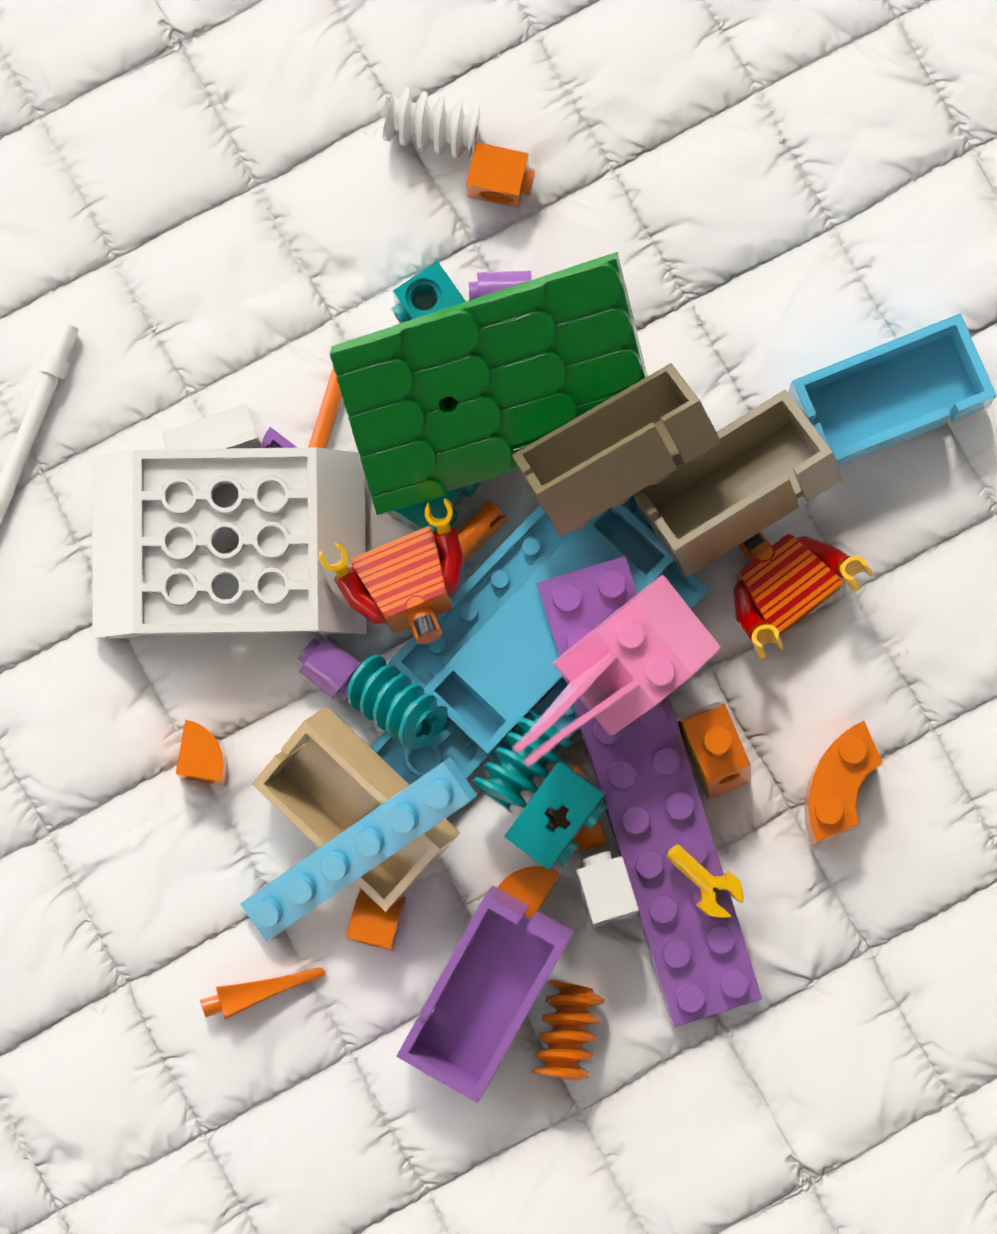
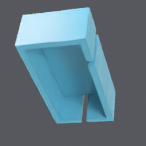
(895, 390)

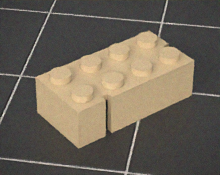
(335, 785)

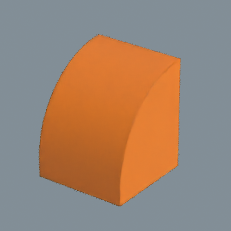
(201, 756)
(530, 886)
(372, 924)

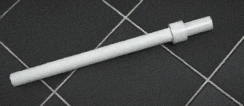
(53, 369)

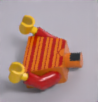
(405, 579)
(788, 583)

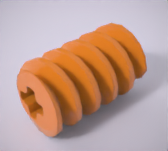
(568, 1031)

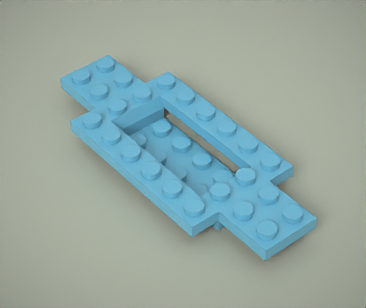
(498, 640)

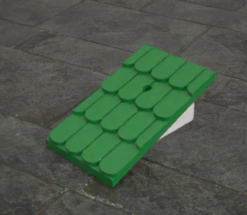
(482, 379)

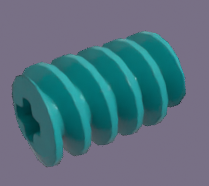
(396, 703)
(514, 775)

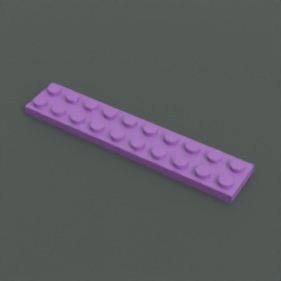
(650, 810)

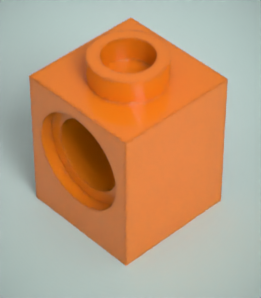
(499, 175)

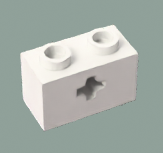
(606, 890)

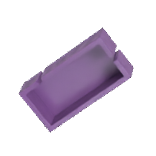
(484, 994)

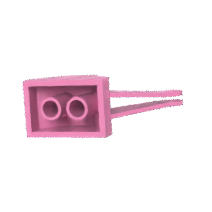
(627, 664)

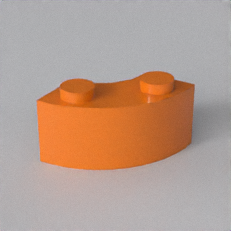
(835, 784)

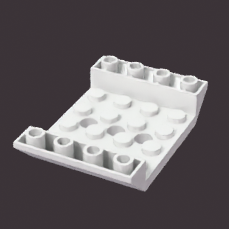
(159, 526)

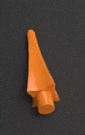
(239, 997)

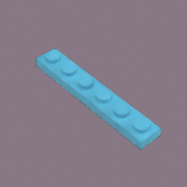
(359, 849)

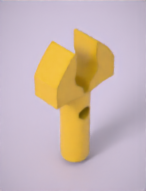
(706, 882)

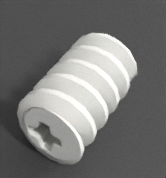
(431, 123)

